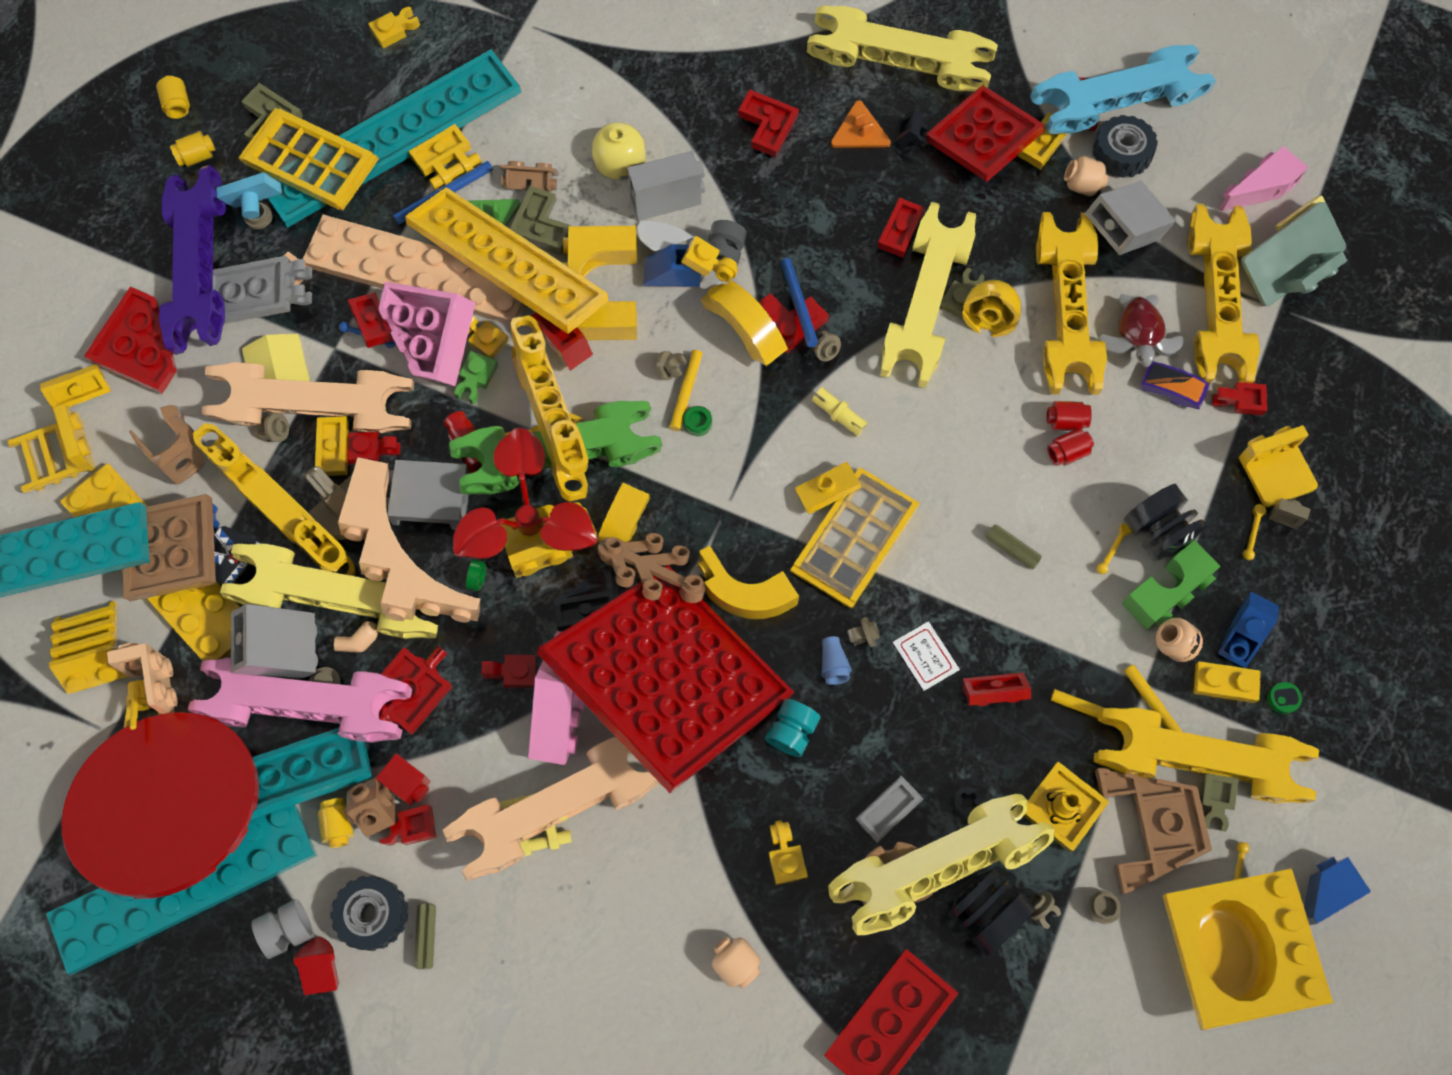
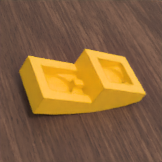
(624, 514)

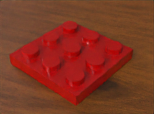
(985, 133)

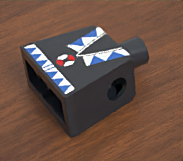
(226, 567)

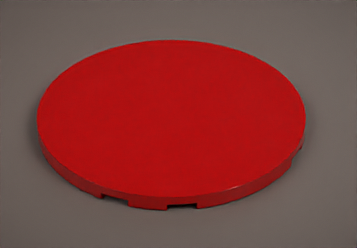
(160, 805)

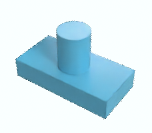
(248, 193)

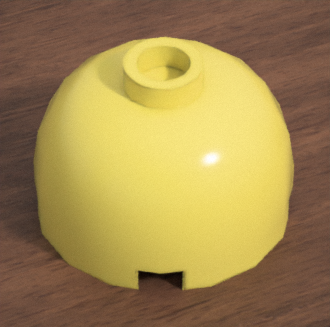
(616, 148)

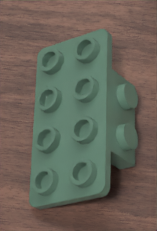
(1296, 256)

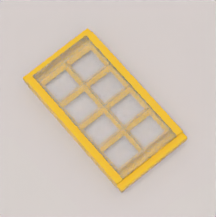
(309, 158)
(855, 539)

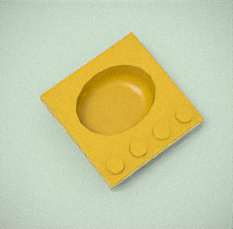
(1246, 949)

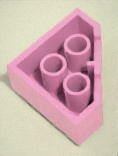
(428, 329)
(554, 718)

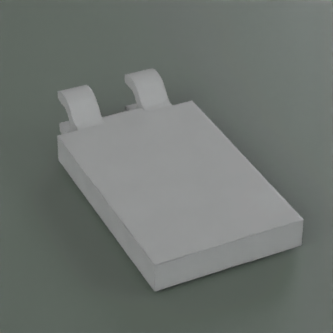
(262, 287)

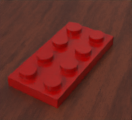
(892, 1020)

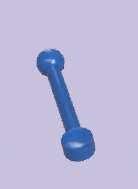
(345, 327)

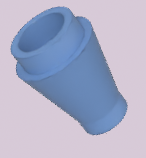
(834, 662)

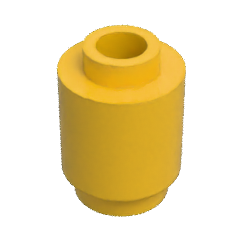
(173, 97)
(192, 149)
(333, 823)

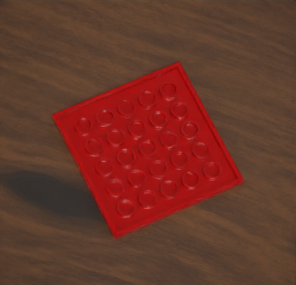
(666, 679)

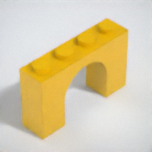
(599, 246)

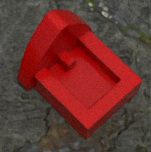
(317, 966)

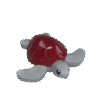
(1142, 329)

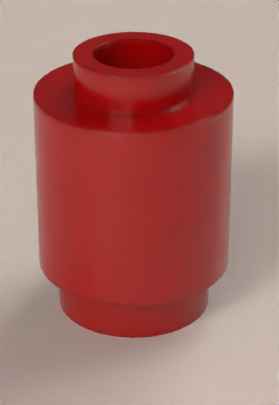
(1069, 415)
(1070, 447)

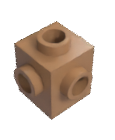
(370, 807)

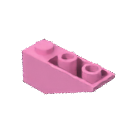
(1268, 182)

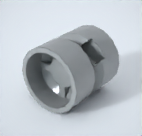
(279, 930)

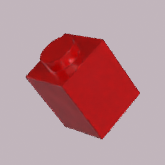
(404, 780)

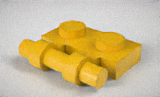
(439, 151)

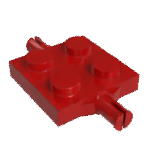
(426, 686)

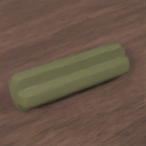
(1013, 546)
(425, 936)

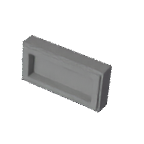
(889, 809)

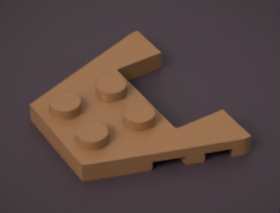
(1169, 824)

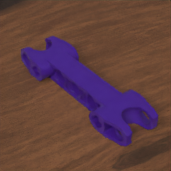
(193, 298)

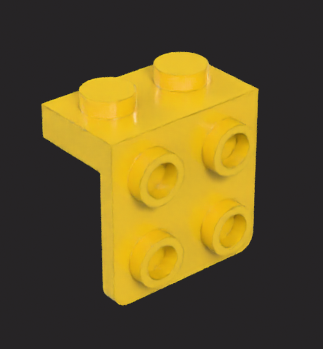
(1278, 466)
(530, 553)

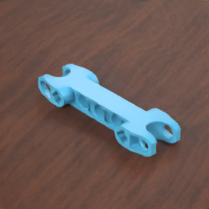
(1083, 100)

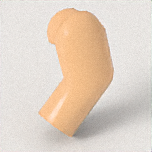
(360, 639)

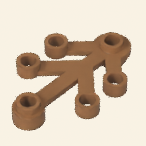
(616, 553)

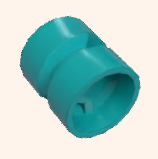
(793, 726)

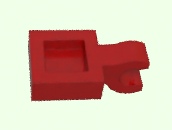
(1246, 398)
(370, 445)
(517, 671)

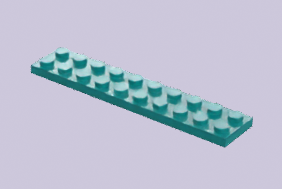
(415, 119)

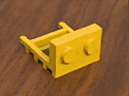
(73, 446)
(82, 649)

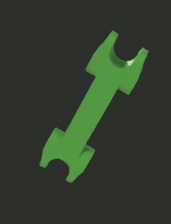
(604, 436)

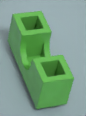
(1153, 602)

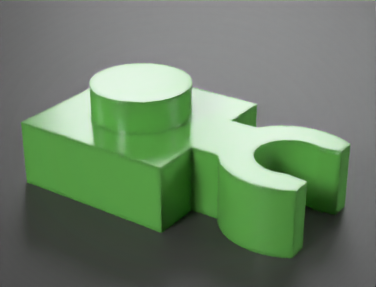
(475, 373)

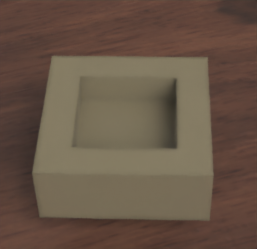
(1289, 513)

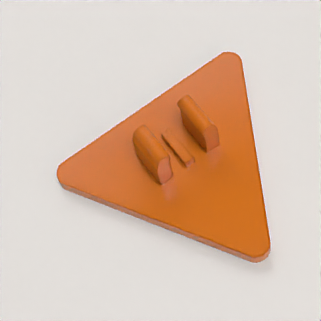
(860, 130)

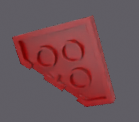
(134, 343)

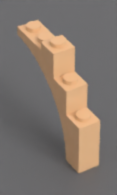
(383, 558)

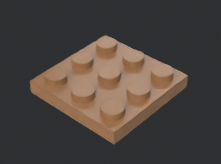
(178, 550)

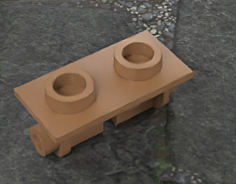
(518, 174)

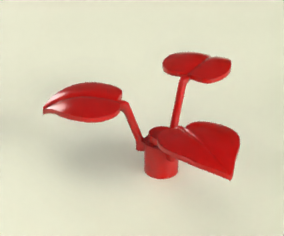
(483, 536)

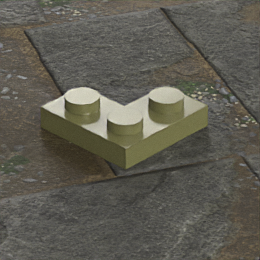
(261, 103)
(534, 222)

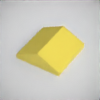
(280, 355)

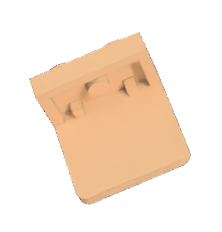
(156, 669)

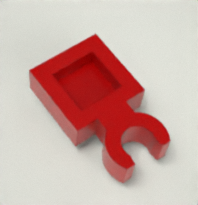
(413, 827)

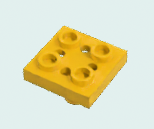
(1071, 798)

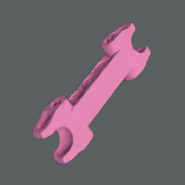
(352, 706)

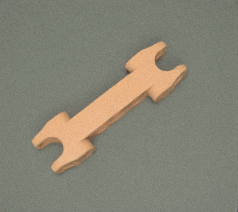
(254, 395)
(506, 828)

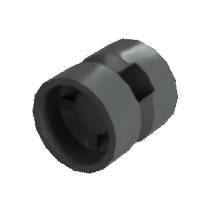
(728, 238)

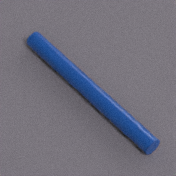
(454, 186)
(799, 302)

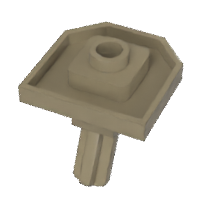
(332, 500)

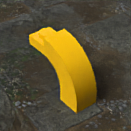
(748, 319)
(743, 599)

